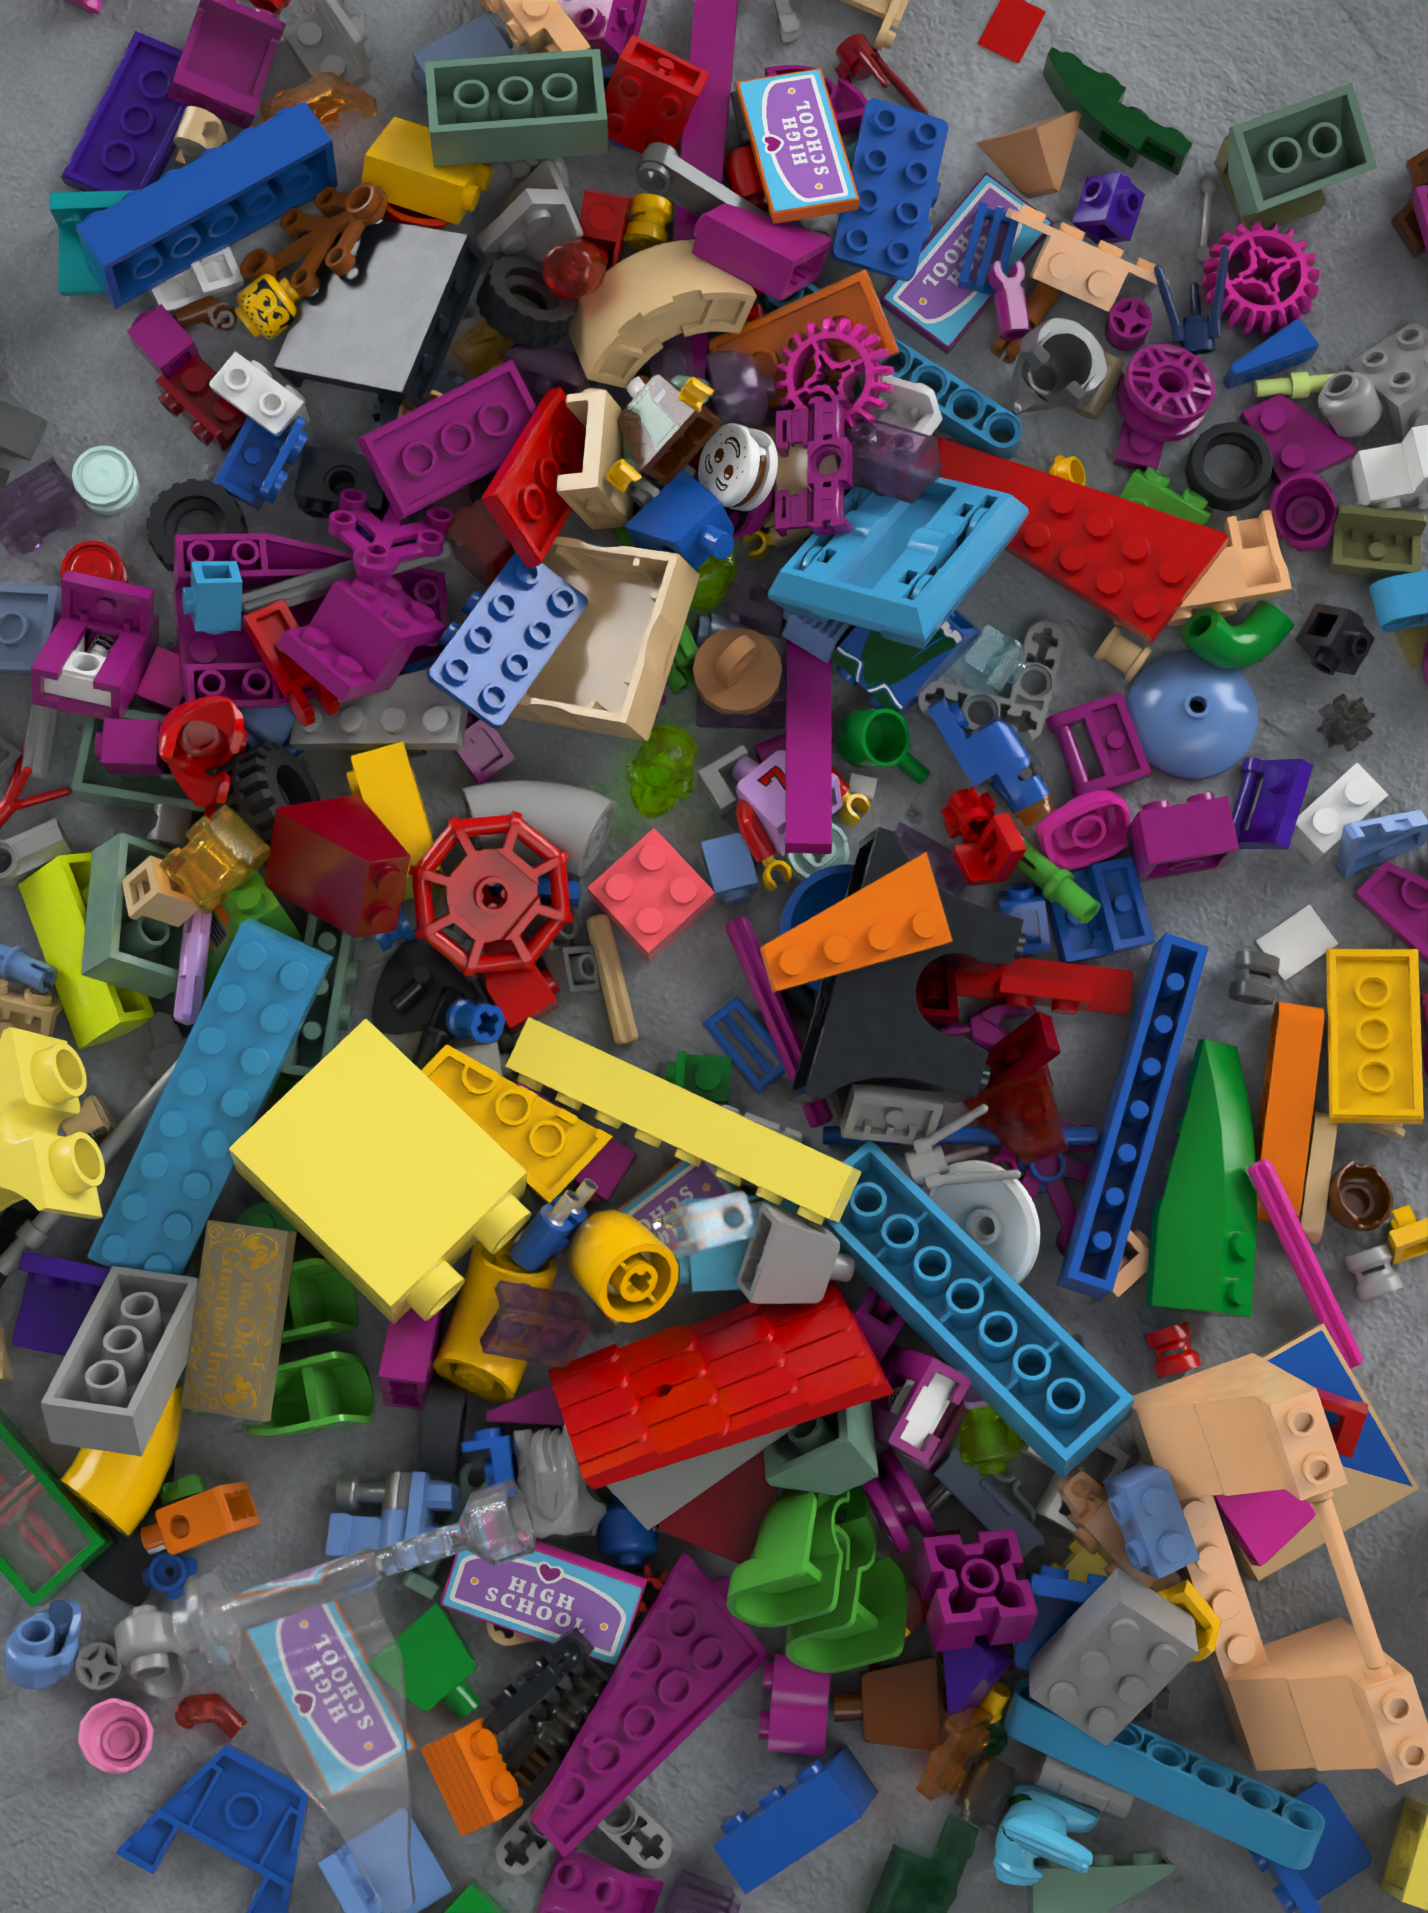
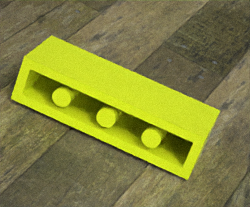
(58, 910)

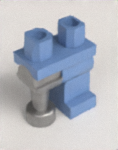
(407, 1510)

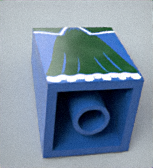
(897, 671)

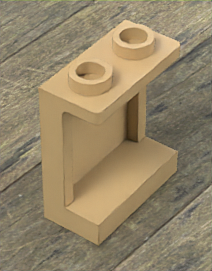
(589, 492)

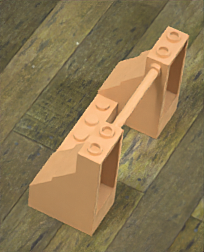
(1326, 1691)

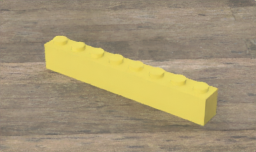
(684, 1120)

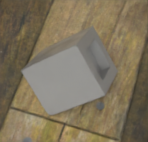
(719, 783)

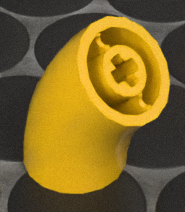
(622, 1265)
(460, 1354)
(125, 1485)

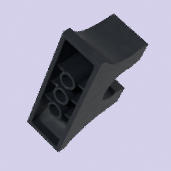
(869, 1018)

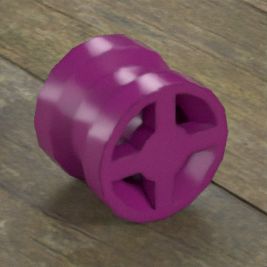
(1132, 314)

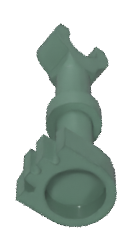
(422, 1578)

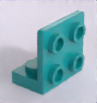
(68, 211)

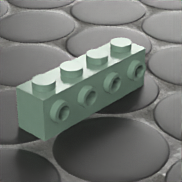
(329, 1010)

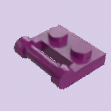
(1112, 742)

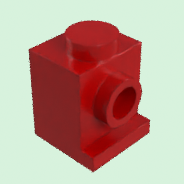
(1350, 1420)

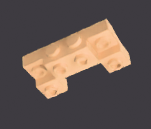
(538, 25)
(1243, 573)

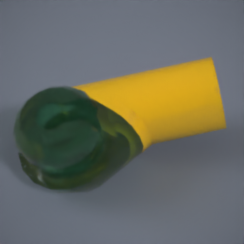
(994, 1703)

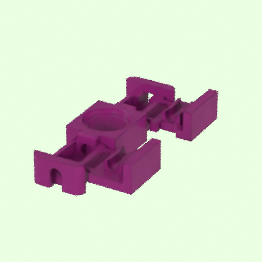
(827, 499)

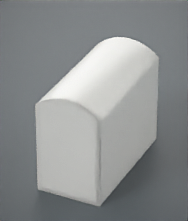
(862, 785)

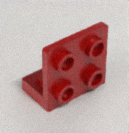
(651, 95)

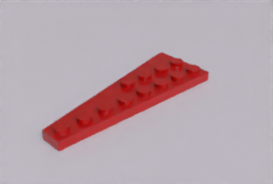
(1095, 544)

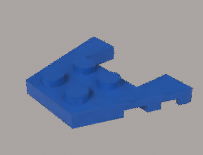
(239, 1811)

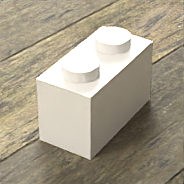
(1344, 802)

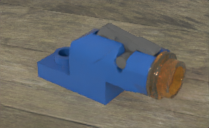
(998, 754)

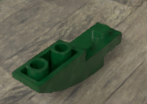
(1114, 127)

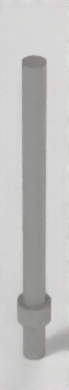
(33, 1233)

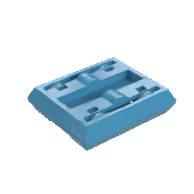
(901, 561)

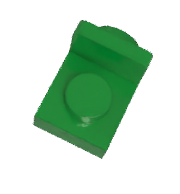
(702, 1075)

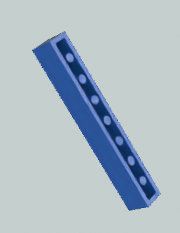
(1132, 1117)

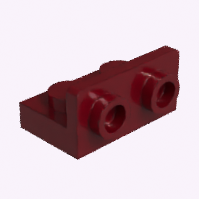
(190, 394)

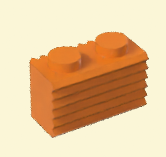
(472, 1776)

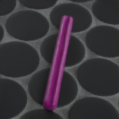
(773, 1010)

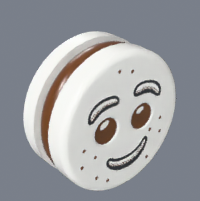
(738, 466)

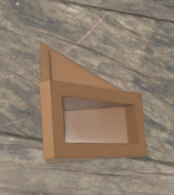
(1035, 154)

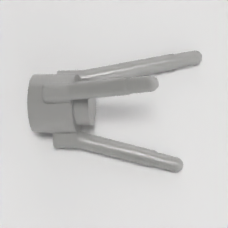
(929, 1163)

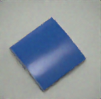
(1118, 925)

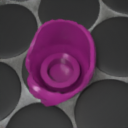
(1304, 511)

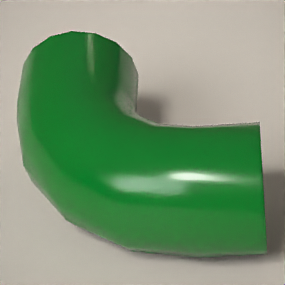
(1240, 644)

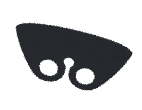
(122, 1564)

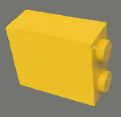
(405, 170)

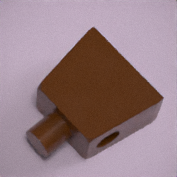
(895, 1704)

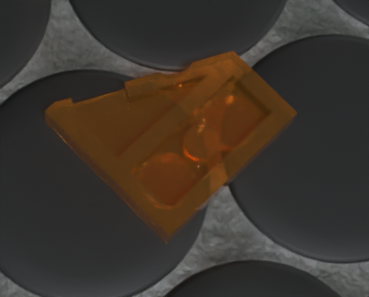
(325, 96)
(966, 1737)

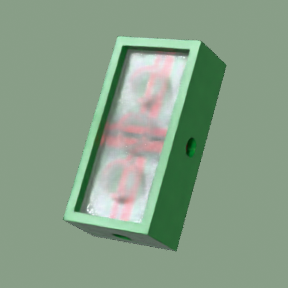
(43, 1526)

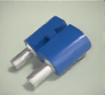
(552, 1227)

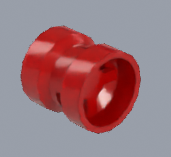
(1168, 1340)

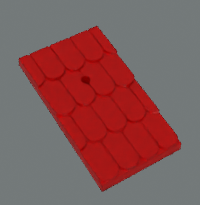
(708, 1396)

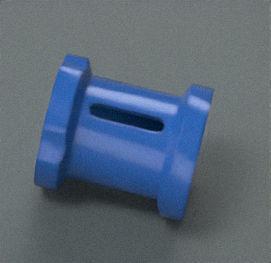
(470, 1020)

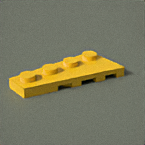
(532, 1131)

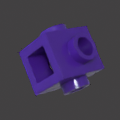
(1108, 208)

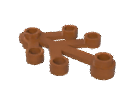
(361, 207)

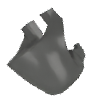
(1056, 367)

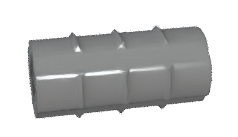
(1081, 1786)

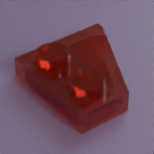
(1023, 1116)

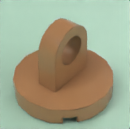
(737, 671)

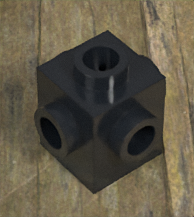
(1335, 639)

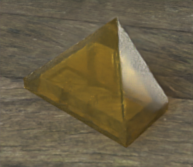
(482, 348)

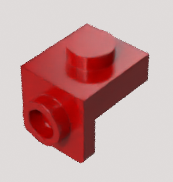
(993, 854)

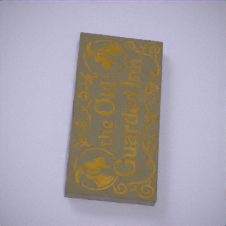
(238, 1320)

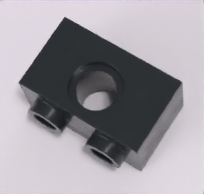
(325, 469)

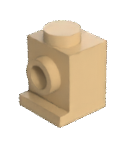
(155, 895)

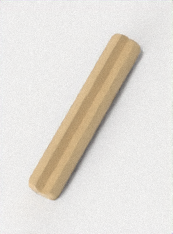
(612, 980)

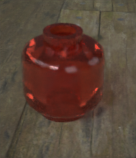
(573, 269)

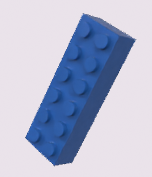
(208, 204)

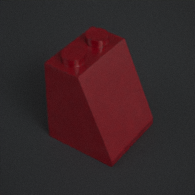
(338, 864)
(727, 1513)

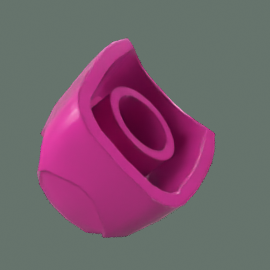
(1085, 830)

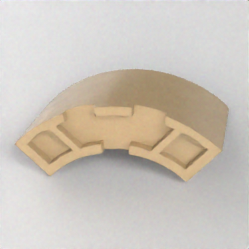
(650, 301)

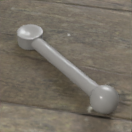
(1209, 187)

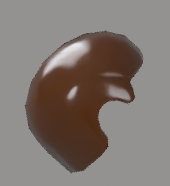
(1359, 1197)

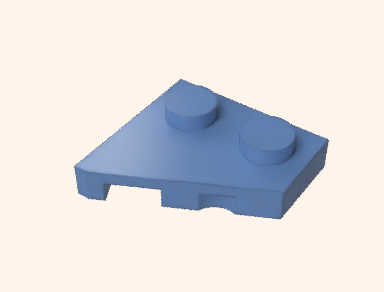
(1379, 840)

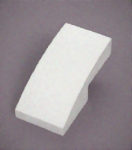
(211, 277)

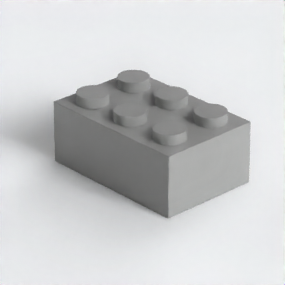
(1112, 1657)

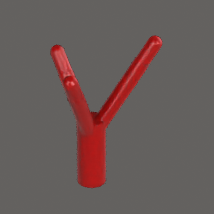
(10, 804)

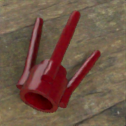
(862, 61)

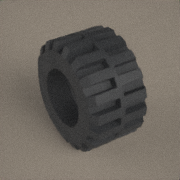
(266, 780)

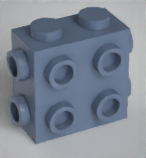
(471, 40)

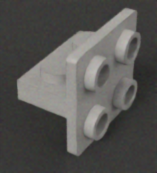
(533, 217)

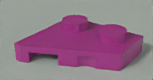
(1296, 438)

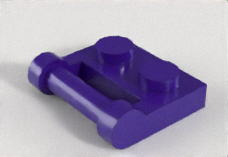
(1277, 802)

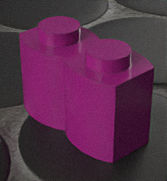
(797, 1708)

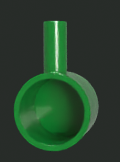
(878, 740)

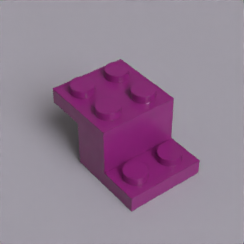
(361, 637)

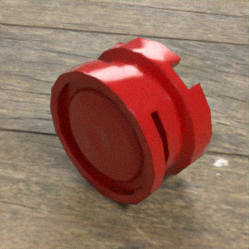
(95, 560)

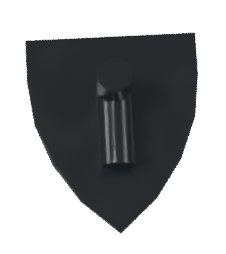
(412, 986)

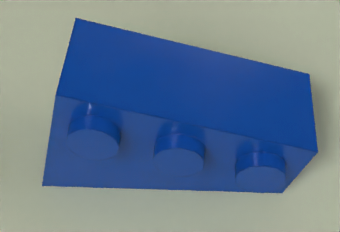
(795, 1819)

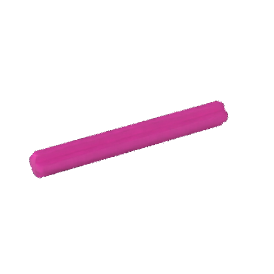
(1303, 1259)

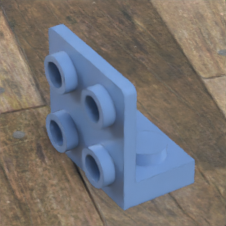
(356, 1893)

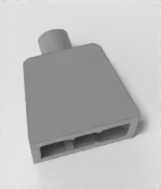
(791, 1259)

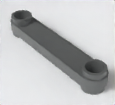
(665, 173)

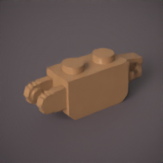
(1099, 1530)

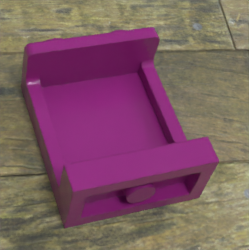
(227, 60)

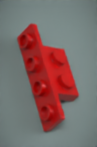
(1053, 985)

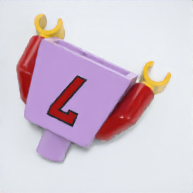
(762, 810)

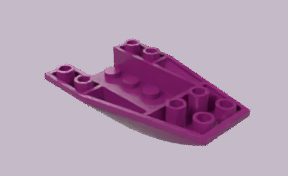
(229, 661)

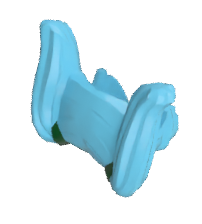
(1039, 1828)

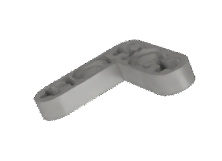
(1019, 702)
(632, 1848)

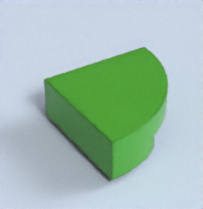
(182, 1488)

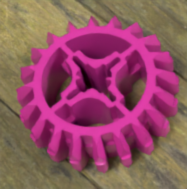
(1285, 263)
(825, 361)

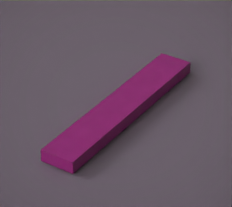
(808, 753)

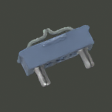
(985, 1501)

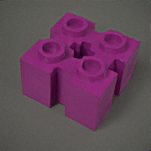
(974, 1590)

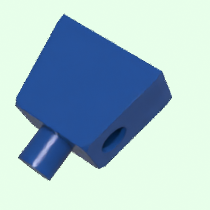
(684, 522)

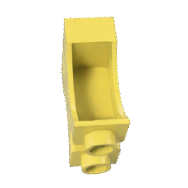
(37, 1093)

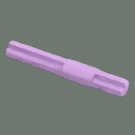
(192, 967)

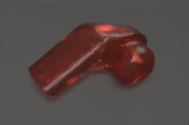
(207, 1709)

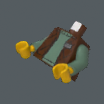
(662, 428)

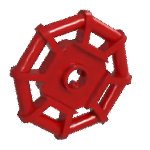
(464, 894)

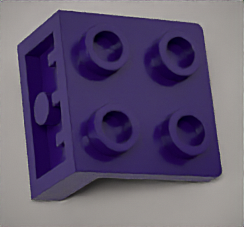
(54, 1301)

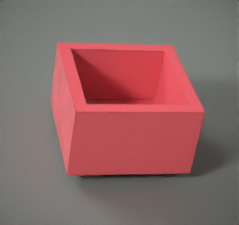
(651, 894)

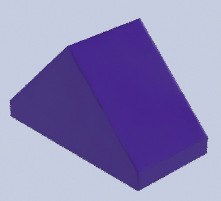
(973, 1673)

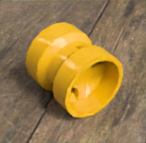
(649, 221)

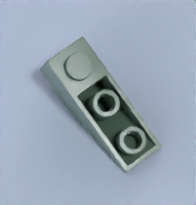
(1101, 1888)

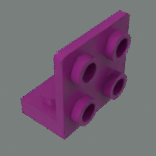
(606, 22)
(592, 1886)

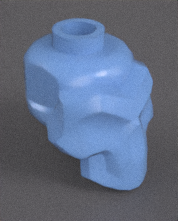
(44, 1646)

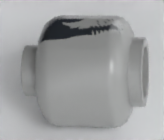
(1349, 404)

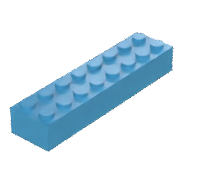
(211, 1101)
(977, 1315)

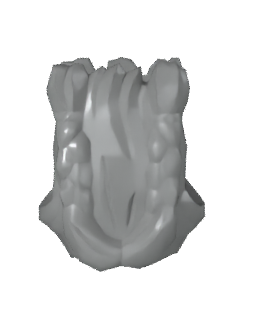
(554, 1487)

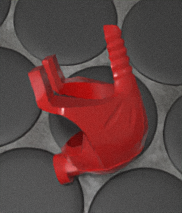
(201, 739)

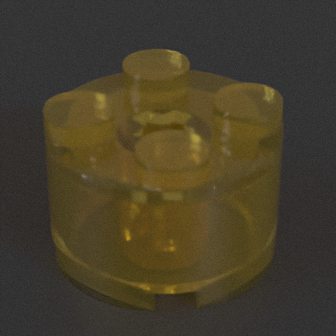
(217, 859)

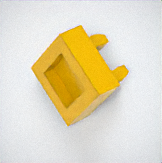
(1407, 1236)

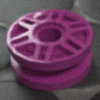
(1165, 392)
(897, 1503)

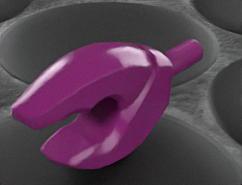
(984, 1024)

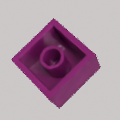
(1182, 837)

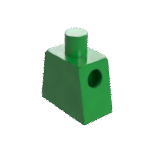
(437, 1663)

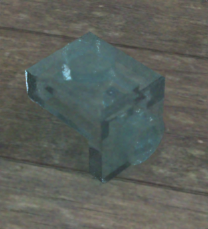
(997, 656)

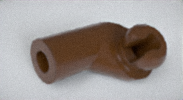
(208, 311)

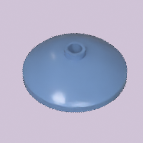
(1188, 742)

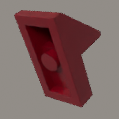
(938, 995)
(1024, 1050)

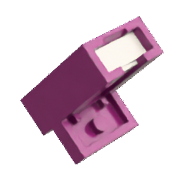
(96, 648)
(924, 1407)

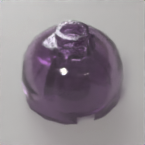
(739, 387)

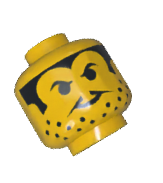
(267, 306)

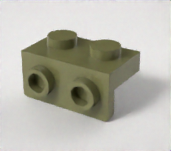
(1376, 541)

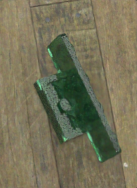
(923, 1883)

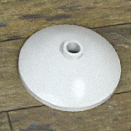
(1016, 1222)

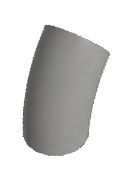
(562, 813)

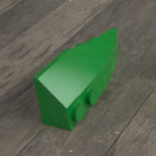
(1208, 1211)

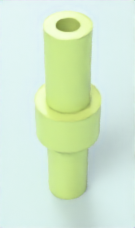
(1296, 385)

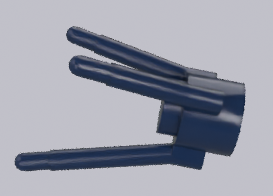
(1197, 332)

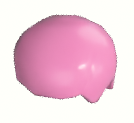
(115, 1736)

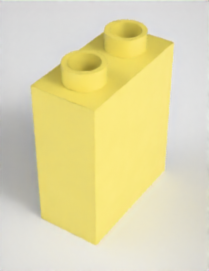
(383, 1175)

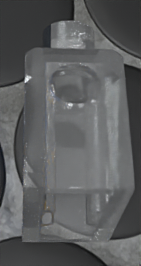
(708, 1224)

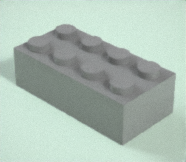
(122, 1362)

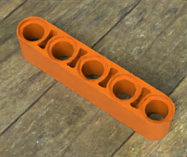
(1289, 1096)

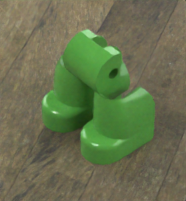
(325, 1388)
(821, 1580)

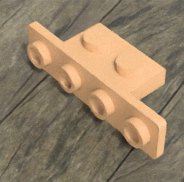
(1078, 267)

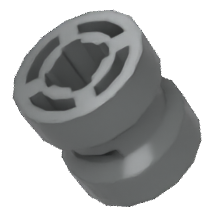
(1254, 978)

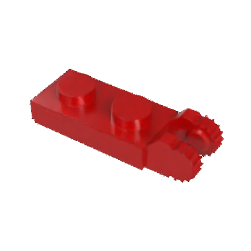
(265, 630)

